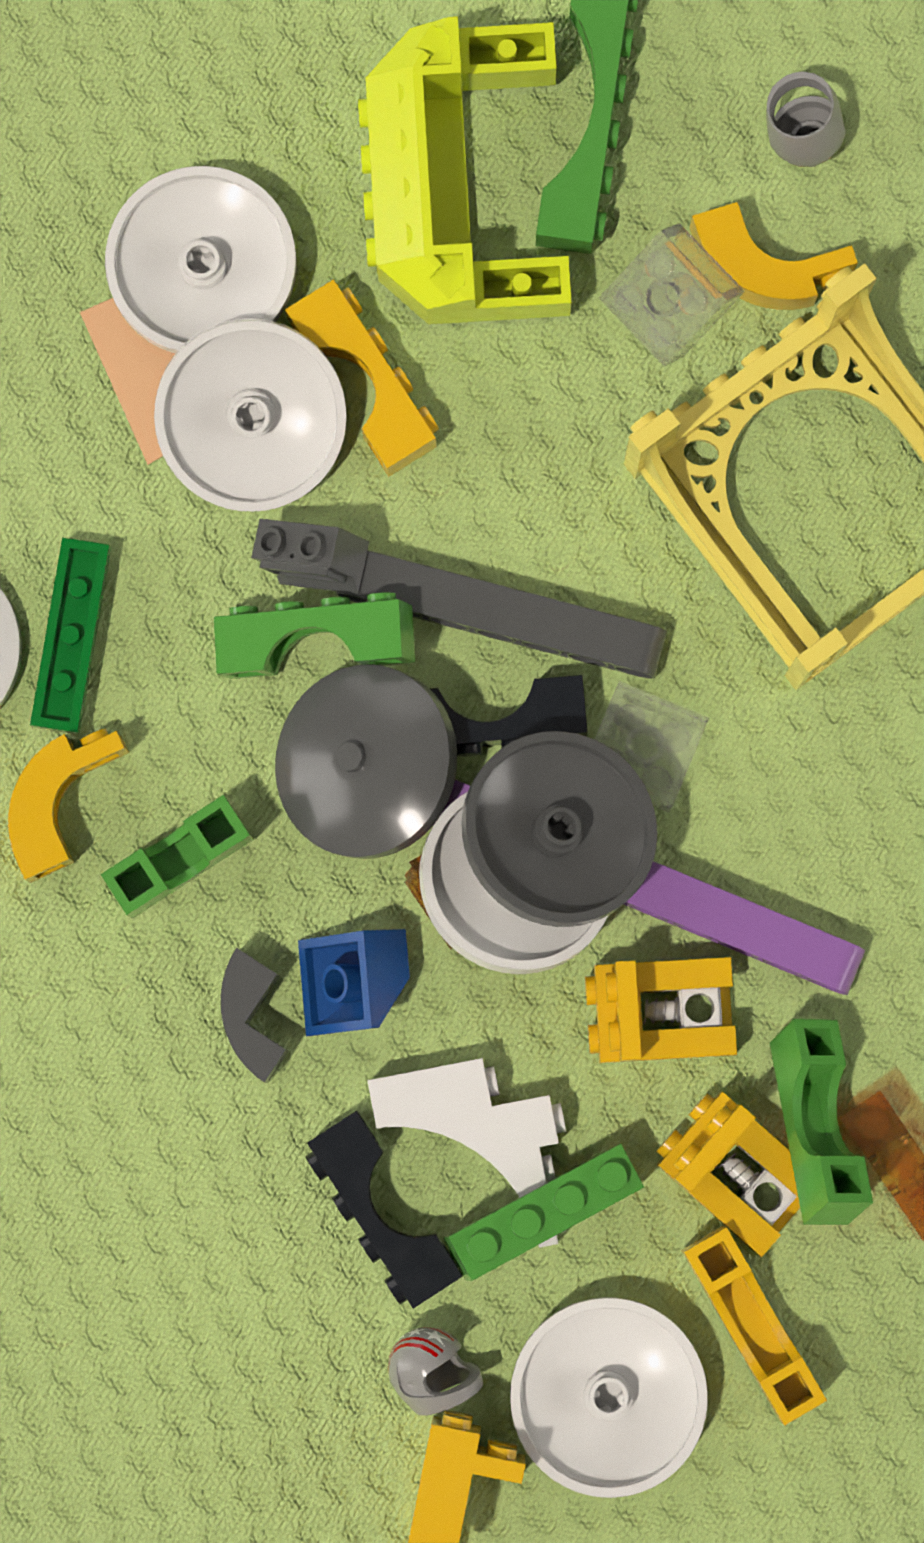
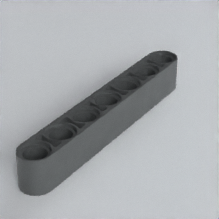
(515, 616)

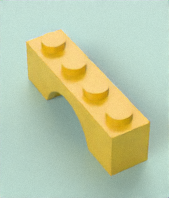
(395, 428)
(753, 1325)

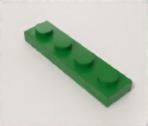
(70, 636)

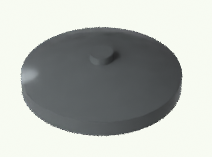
(366, 761)
(559, 829)

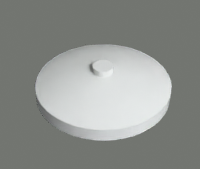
(198, 254)
(250, 415)
(475, 921)
(608, 1397)

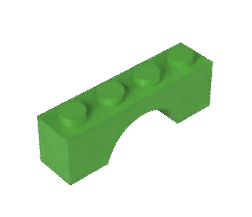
(256, 642)
(808, 1071)
(543, 1212)

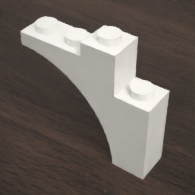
(458, 1105)

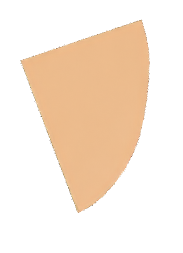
(132, 368)

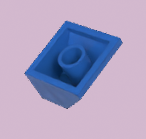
(351, 979)

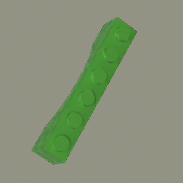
(571, 200)

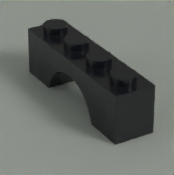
(550, 706)
(416, 1263)

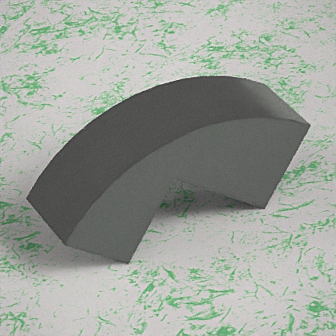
(242, 993)

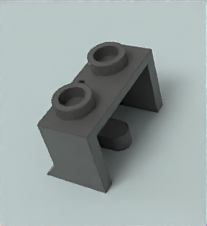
(311, 555)

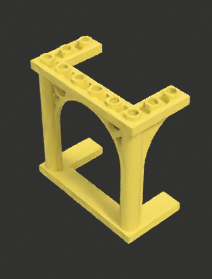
(658, 444)

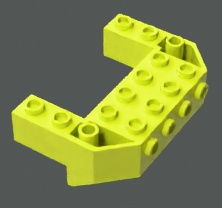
(422, 173)

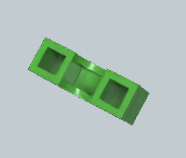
(177, 859)

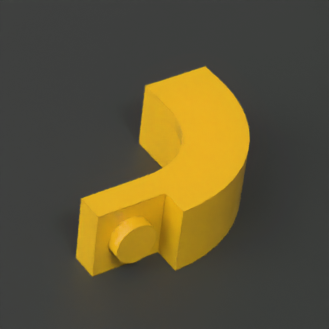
(765, 279)
(38, 794)

